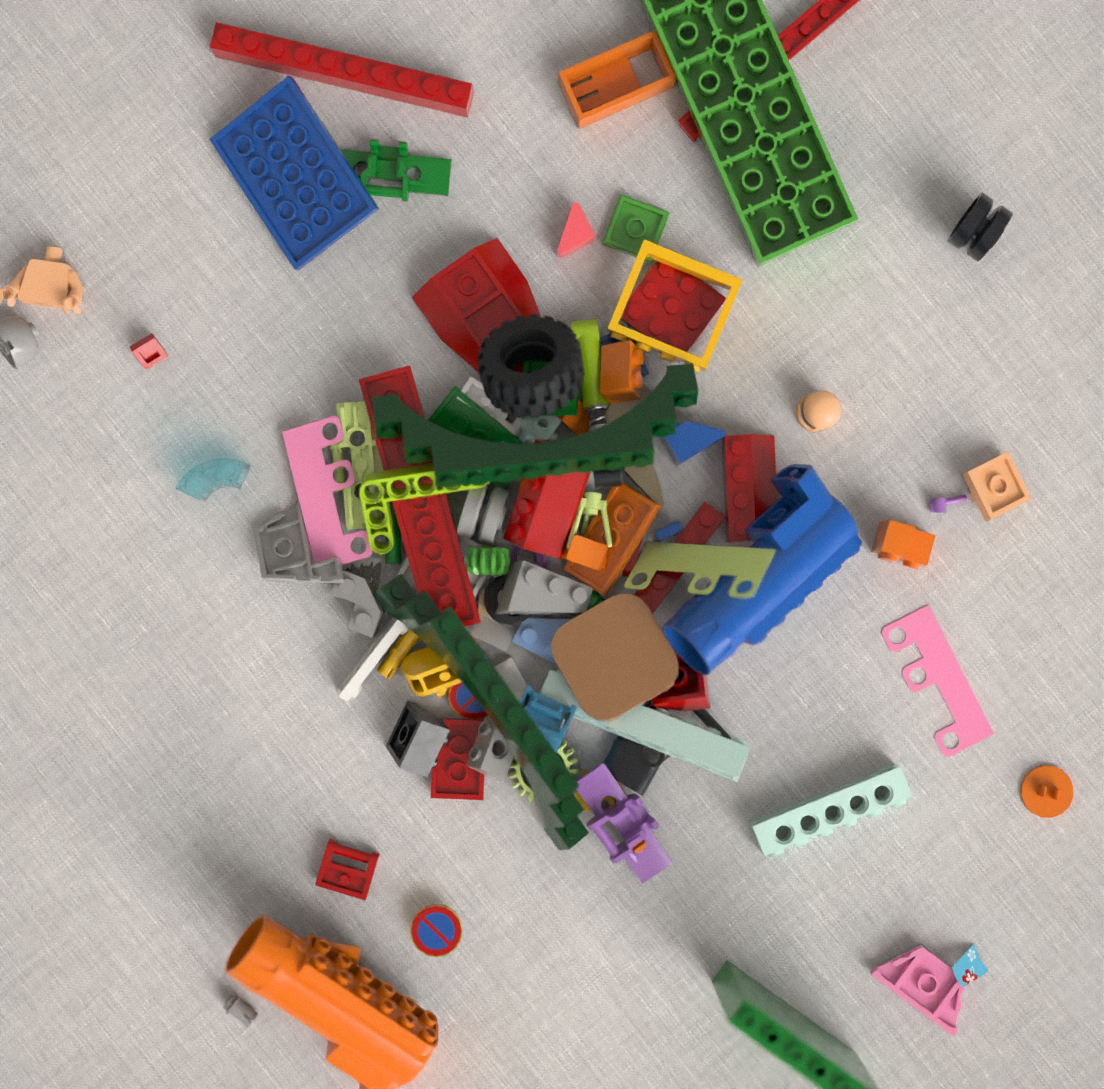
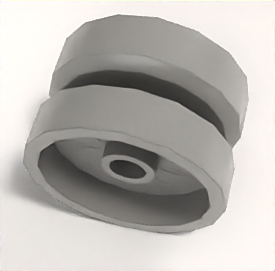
(486, 513)

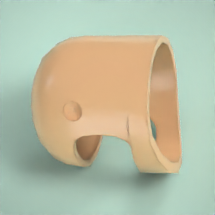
(820, 410)

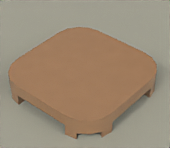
(615, 657)

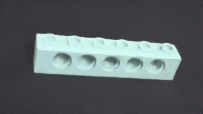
(896, 794)

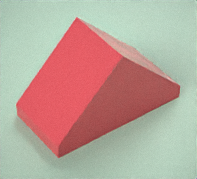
(576, 232)

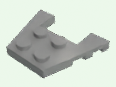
(287, 554)

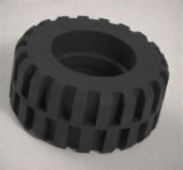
(535, 391)

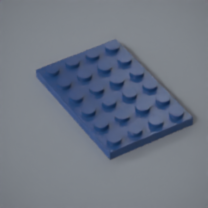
(293, 173)

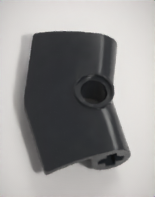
(629, 766)

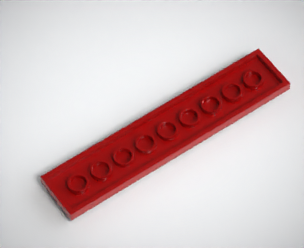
(424, 520)

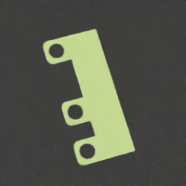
(704, 561)

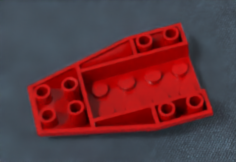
(474, 298)

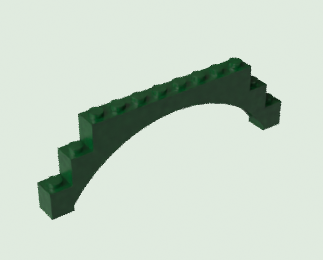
(475, 461)
(457, 648)

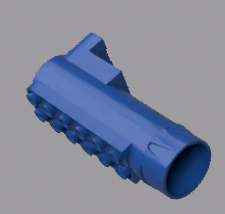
(811, 542)

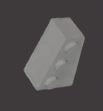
(541, 591)

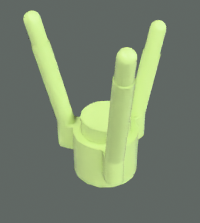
(590, 505)

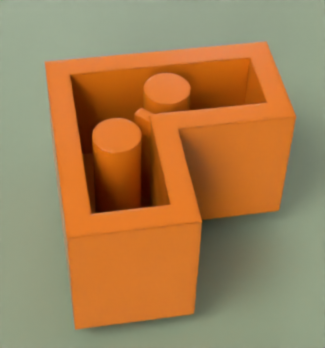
(902, 542)

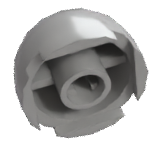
(17, 340)

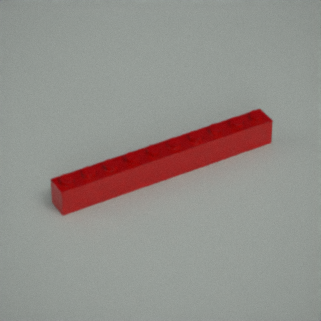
(342, 69)

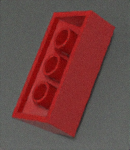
(747, 481)
(546, 512)

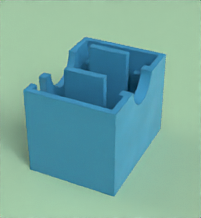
(548, 715)

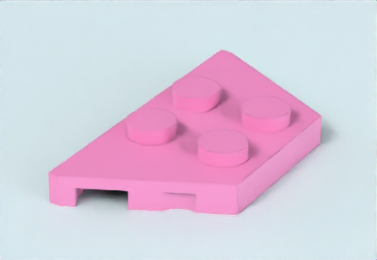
(924, 984)

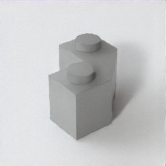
(367, 610)

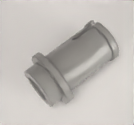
(238, 1009)

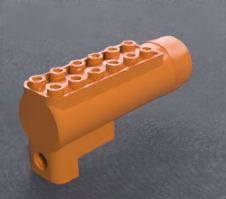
(368, 1024)

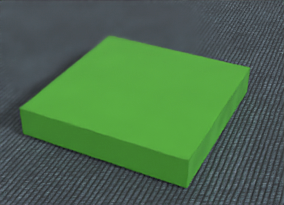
(633, 224)

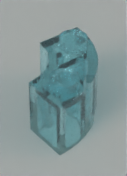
(213, 475)

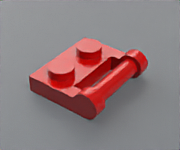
(346, 878)

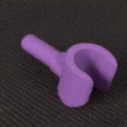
(938, 505)

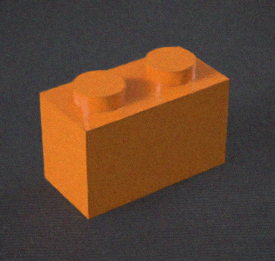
(621, 372)

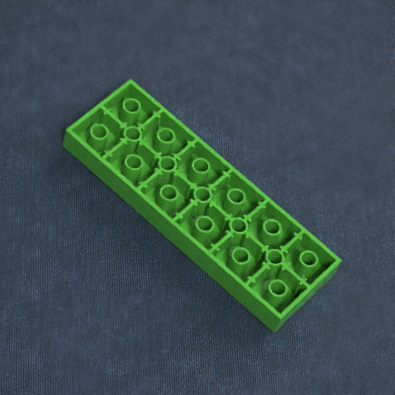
(753, 122)

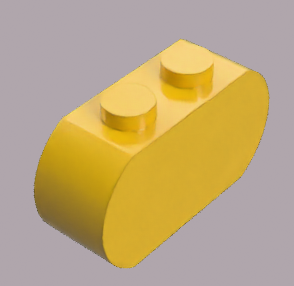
(427, 672)

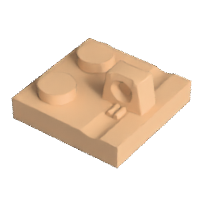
(996, 486)

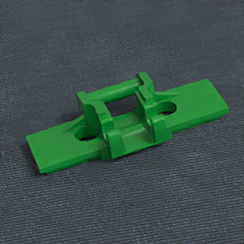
(392, 165)

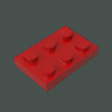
(451, 776)

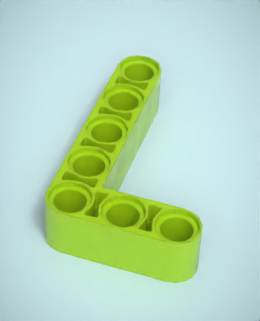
(387, 492)

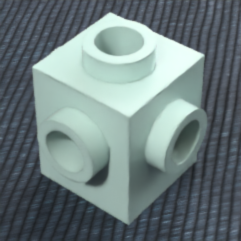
(539, 428)

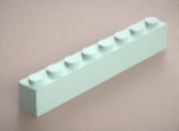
(662, 732)

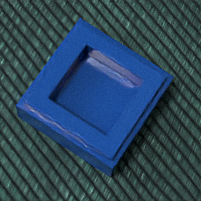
(668, 531)

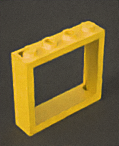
(688, 266)

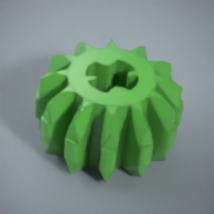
(488, 560)

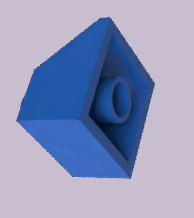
(690, 440)

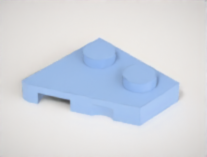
(537, 636)

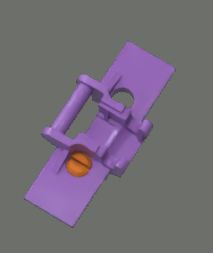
(630, 818)

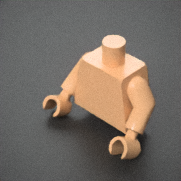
(46, 284)

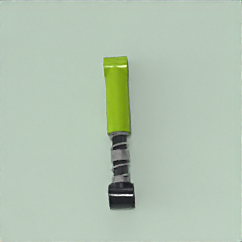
(592, 400)

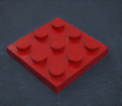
(672, 306)

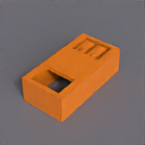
(613, 80)

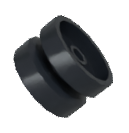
(980, 227)

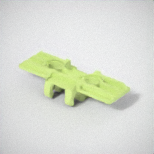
(364, 460)

